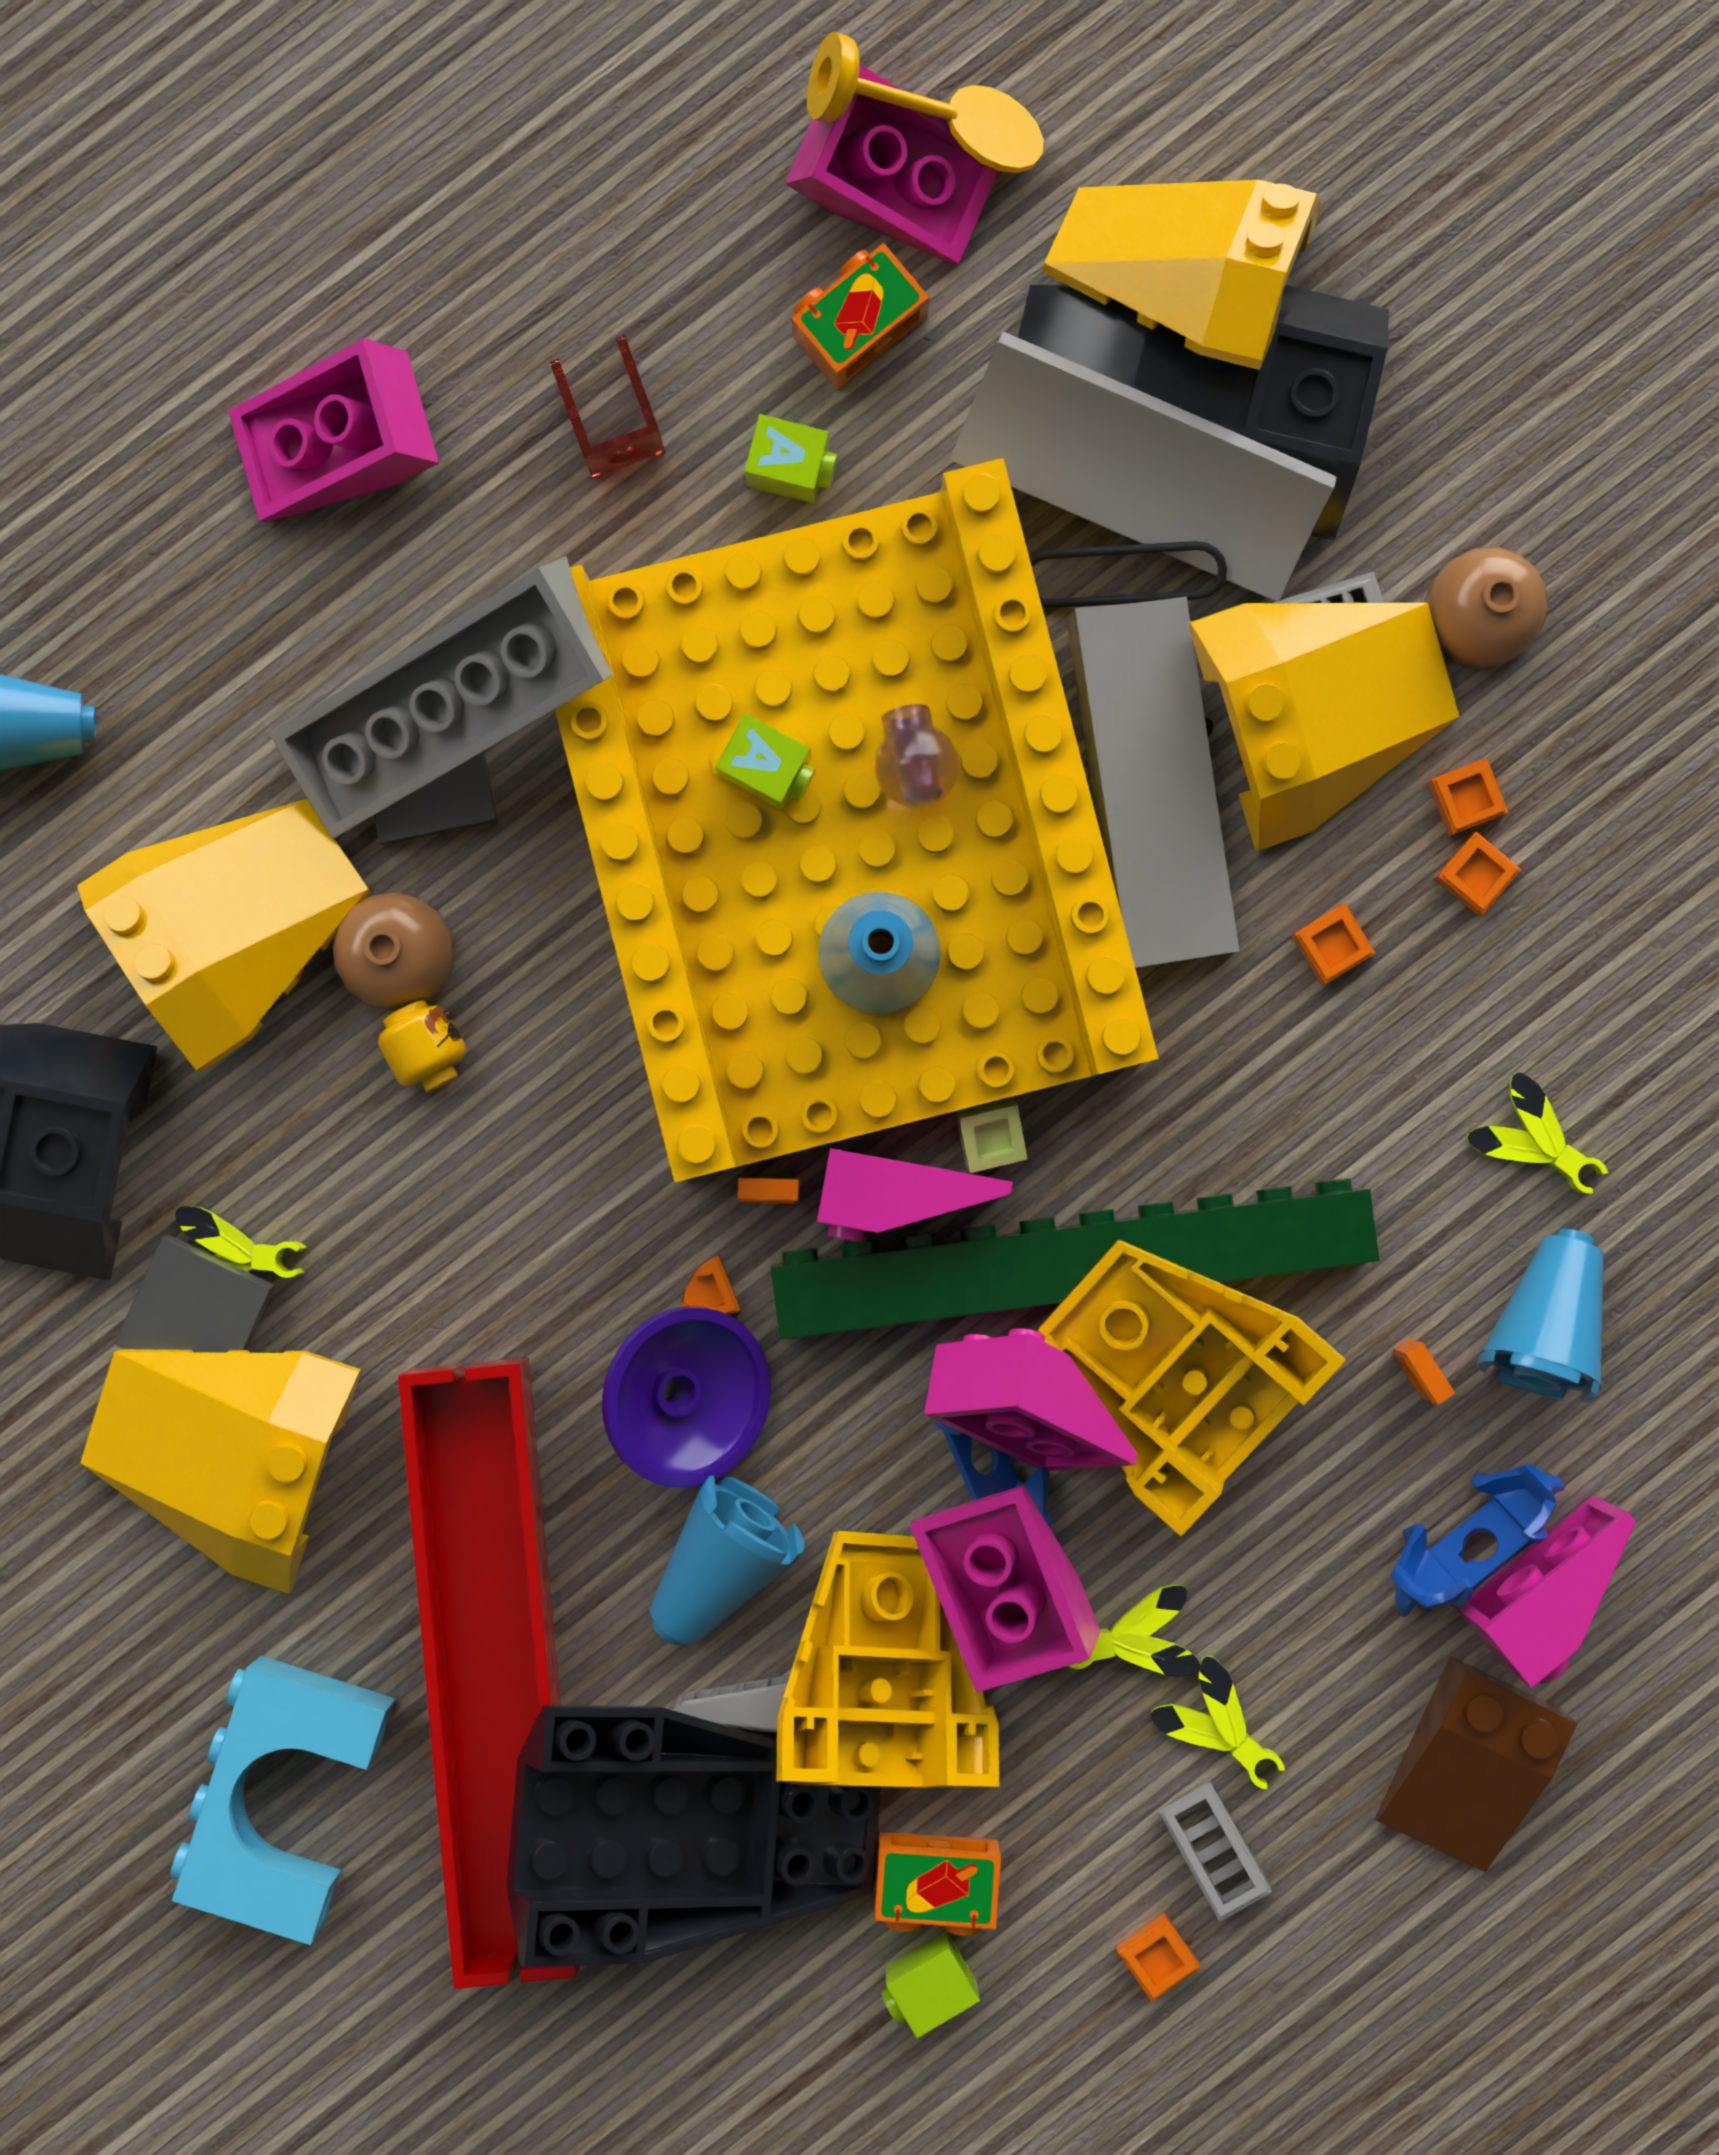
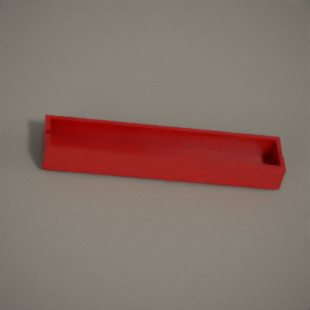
(481, 1633)

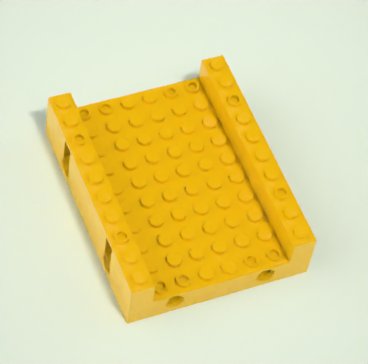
(728, 896)

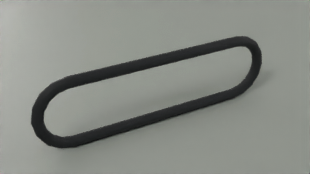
(1133, 549)

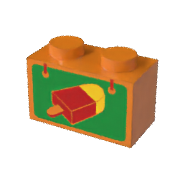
(859, 314)
(937, 1882)

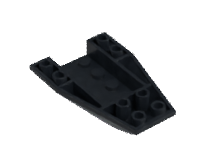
(1304, 401)
(64, 1142)
(669, 1835)

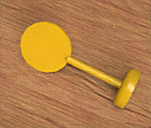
(980, 118)

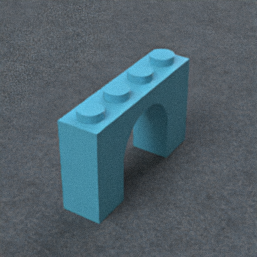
(227, 1862)

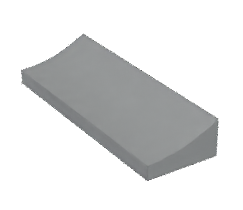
(1142, 465)
(445, 699)
(1153, 778)

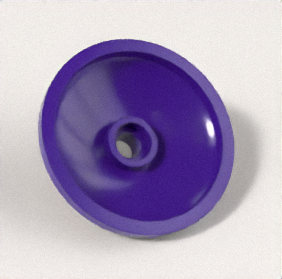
(715, 1404)

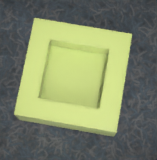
(991, 1135)

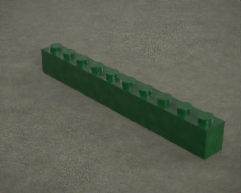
(1048, 1261)

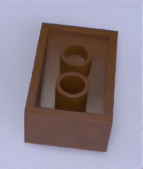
(1475, 1765)

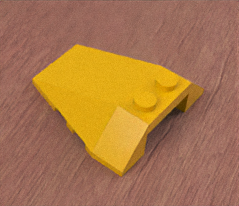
(1189, 257)
(1322, 701)
(223, 921)
(1185, 1372)
(223, 1448)
(882, 1680)

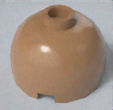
(1487, 607)
(393, 951)

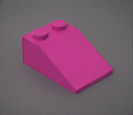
(894, 174)
(334, 432)
(887, 1193)
(1024, 1402)
(1006, 1588)
(1548, 1595)

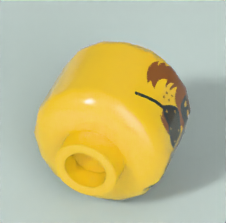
(422, 1045)

